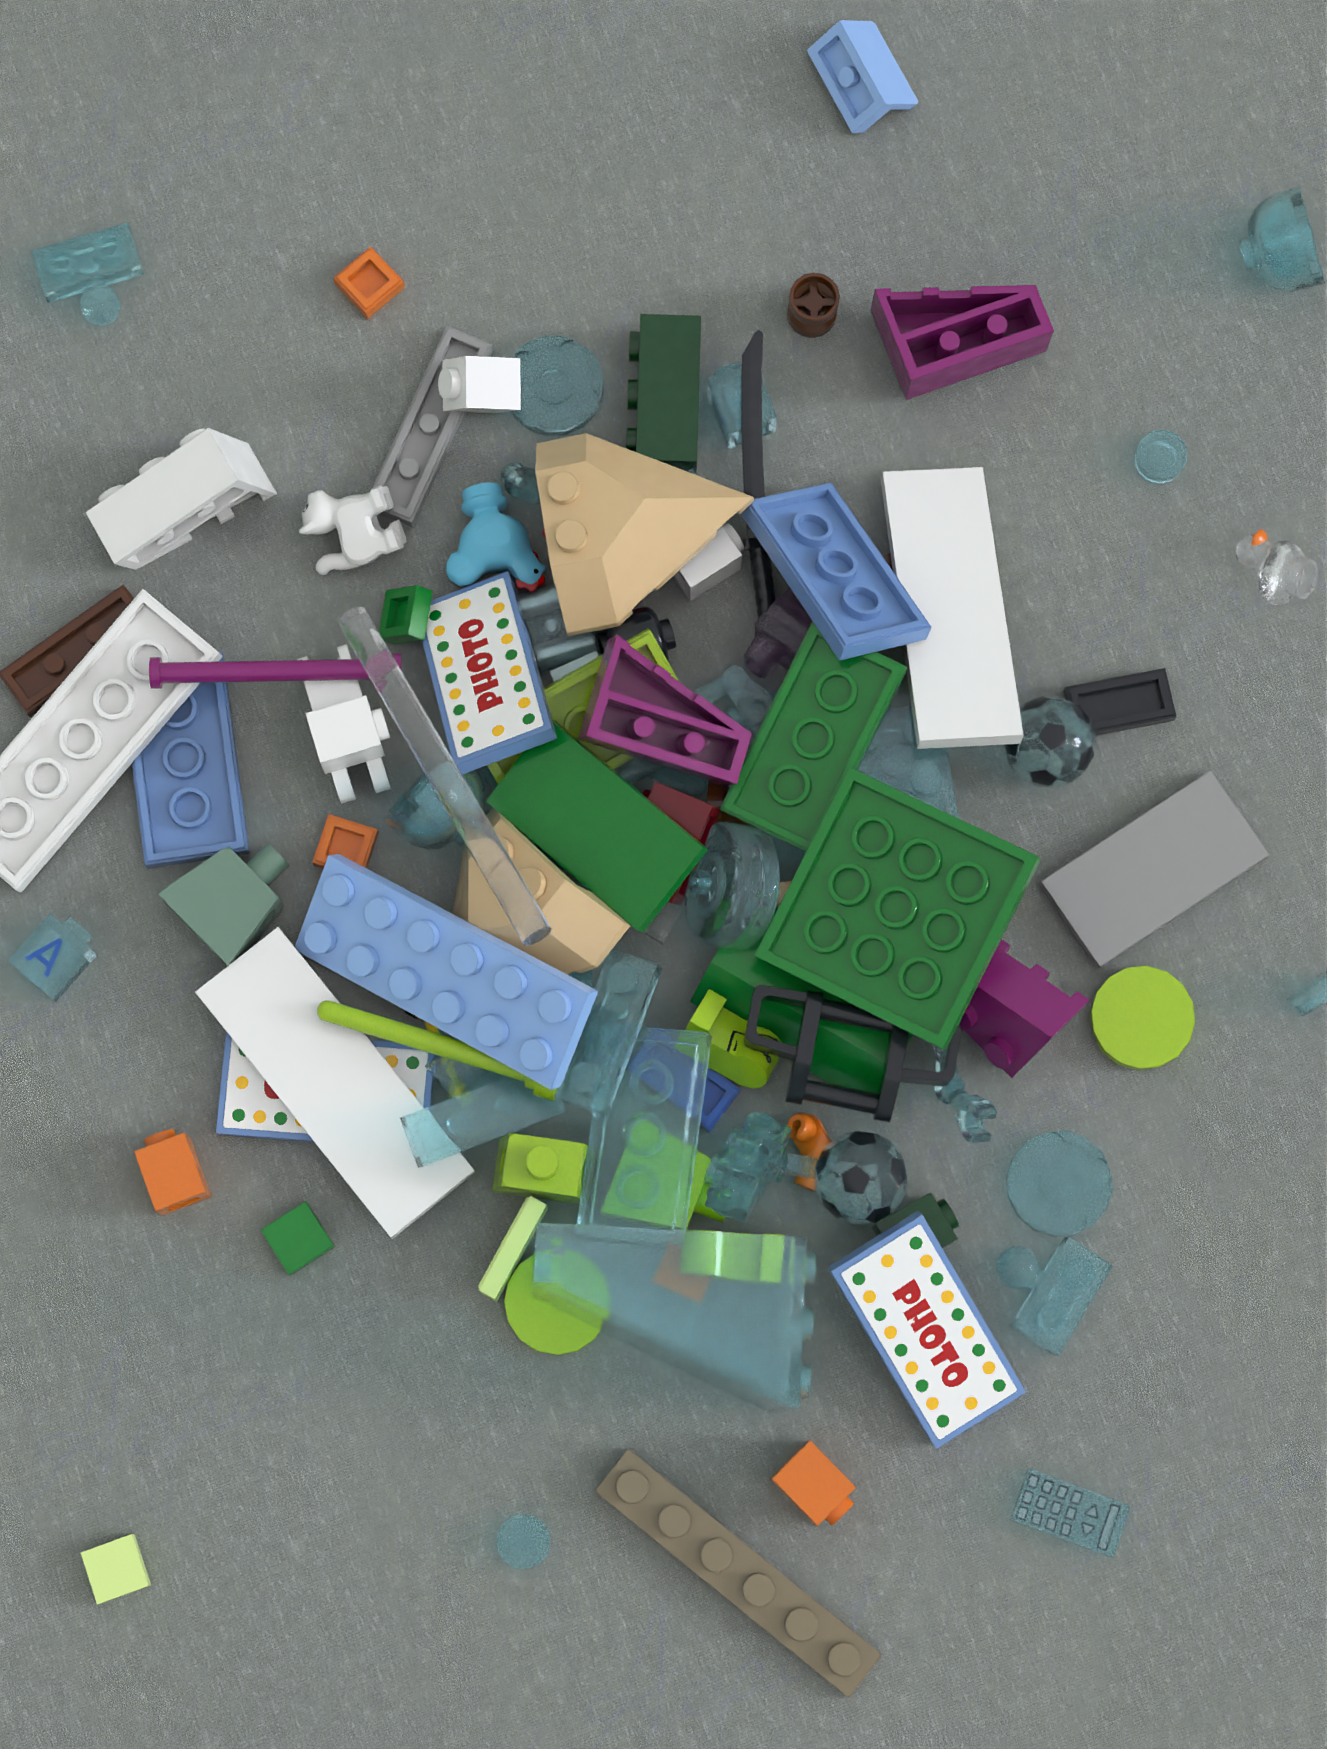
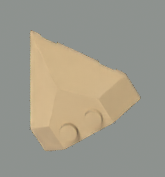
(620, 525)
(580, 921)

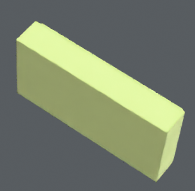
(512, 1248)

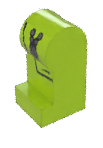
(728, 1050)

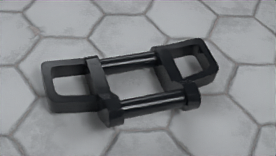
(816, 1008)

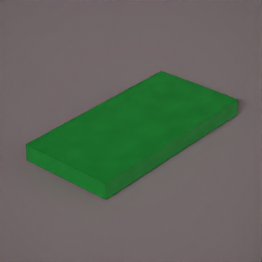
(811, 738)
(597, 827)

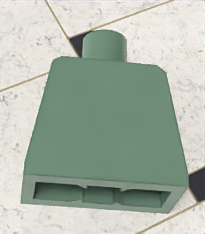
(228, 900)

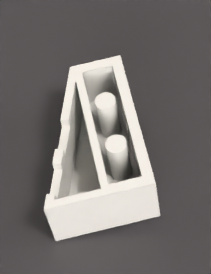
(177, 496)

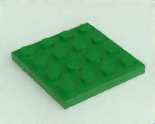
(897, 908)

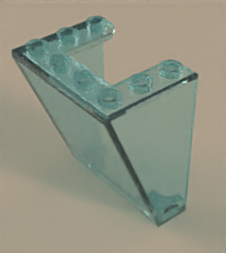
(690, 1298)

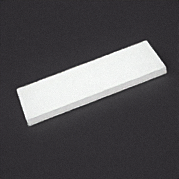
(948, 565)
(90, 734)
(329, 1080)

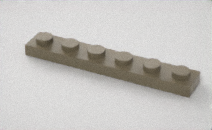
(738, 1573)

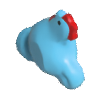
(493, 542)

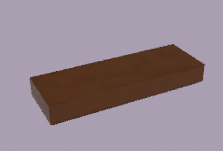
(49, 663)

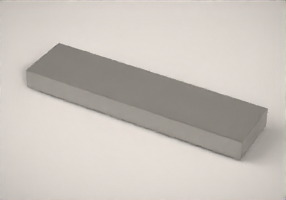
(425, 432)

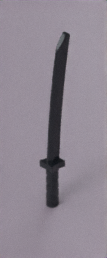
(753, 465)

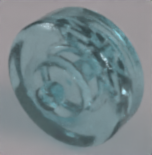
(733, 887)

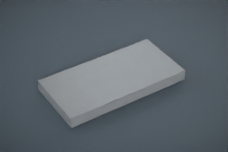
(1154, 869)

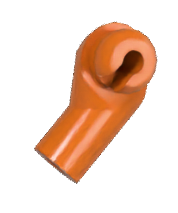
(810, 1140)

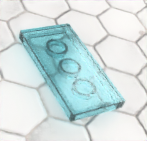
(647, 1146)

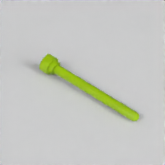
(422, 1040)

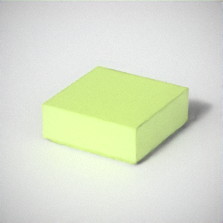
(115, 1569)

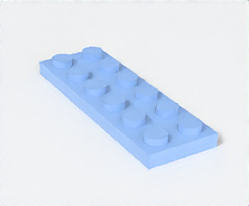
(445, 971)

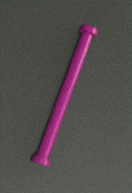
(256, 671)

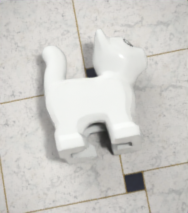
(357, 526)

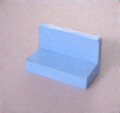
(860, 73)

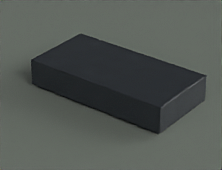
(1125, 701)

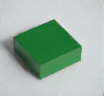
(405, 614)
(297, 1238)

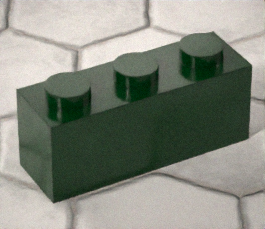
(666, 389)

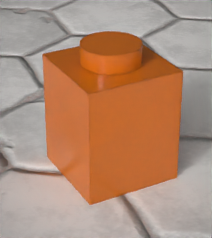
(172, 1171)
(815, 1485)

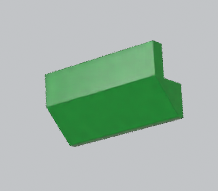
(841, 1053)

